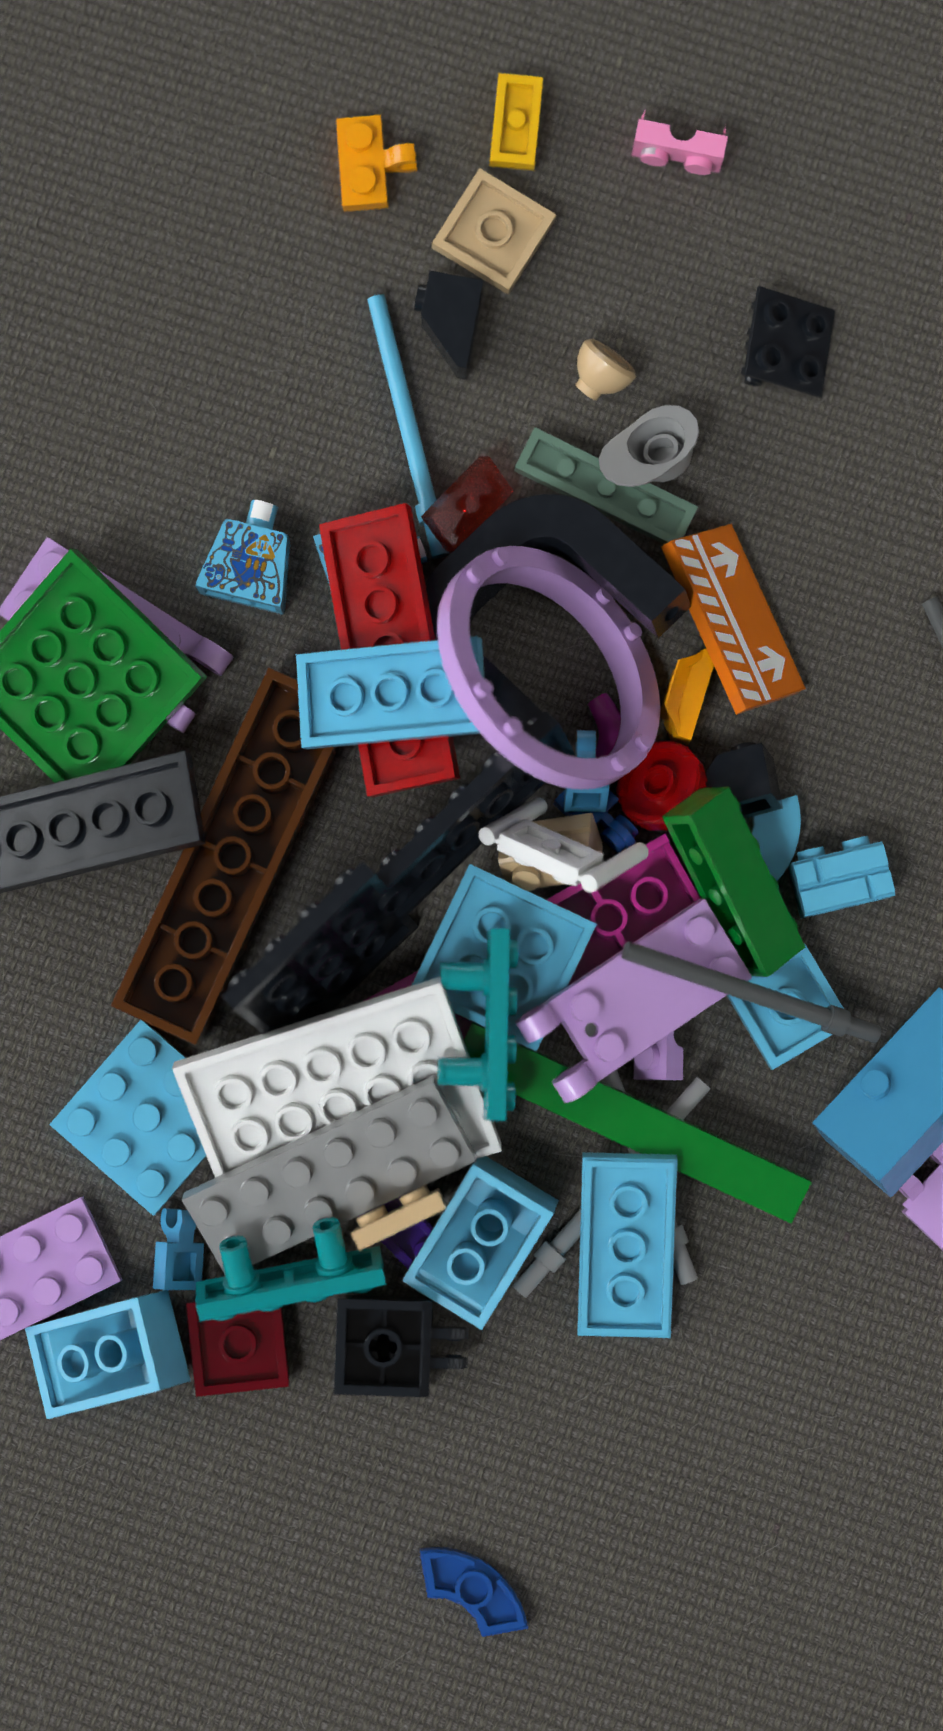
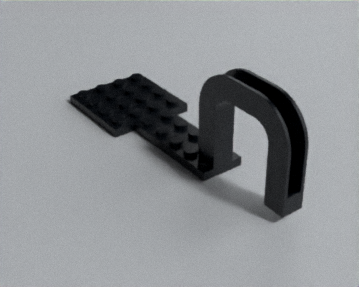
(367, 911)

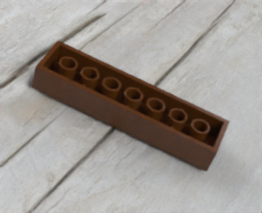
(226, 883)

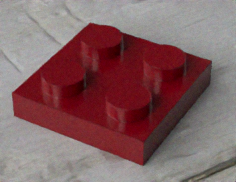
(238, 1352)

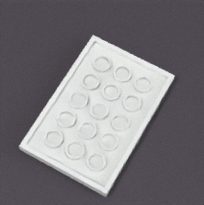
(323, 1069)

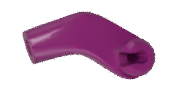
(608, 723)

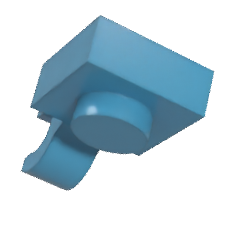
(179, 1259)

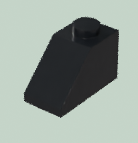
(450, 316)
(750, 776)

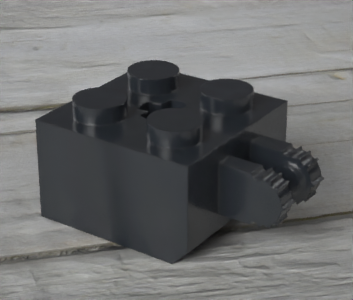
(405, 1370)

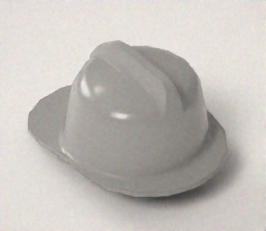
(651, 448)

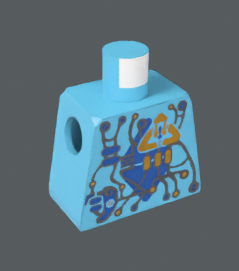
(249, 561)

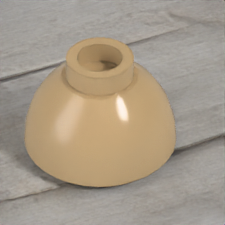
(602, 370)

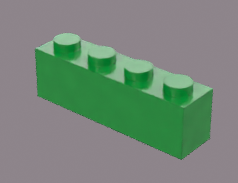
(734, 878)

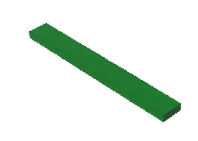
(655, 1132)

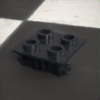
(788, 342)

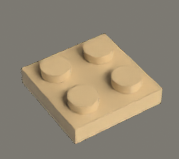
(493, 231)
(381, 1224)

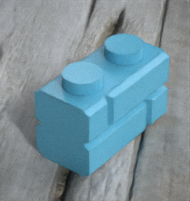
(840, 878)

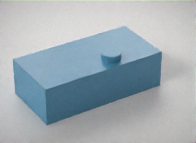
(894, 1106)

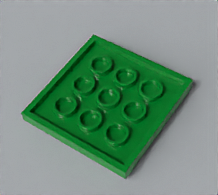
(87, 674)

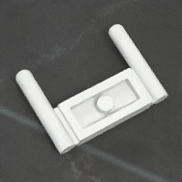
(554, 853)

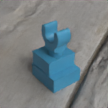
(586, 799)

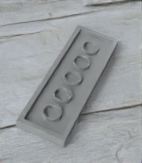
(333, 1172)

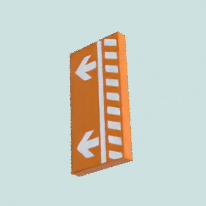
(733, 618)

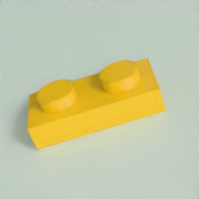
(516, 121)

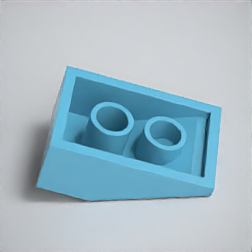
(480, 1241)
(107, 1354)

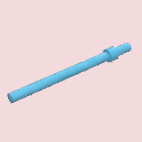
(405, 416)

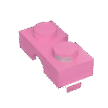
(699, 154)

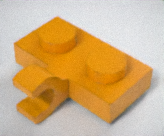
(365, 162)

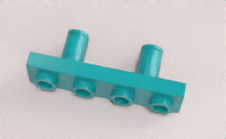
(501, 1001)
(290, 1283)

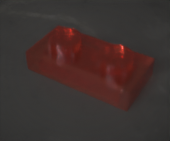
(467, 503)

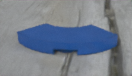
(475, 1586)

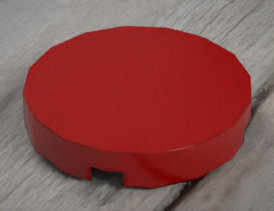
(659, 784)

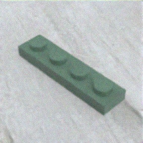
(579, 476)

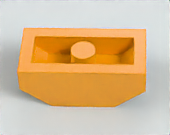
(685, 696)

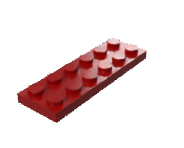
(383, 602)

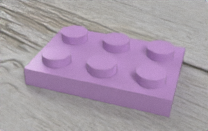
(52, 1266)

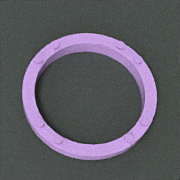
(607, 626)

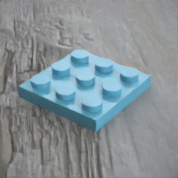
(547, 938)
(136, 1120)

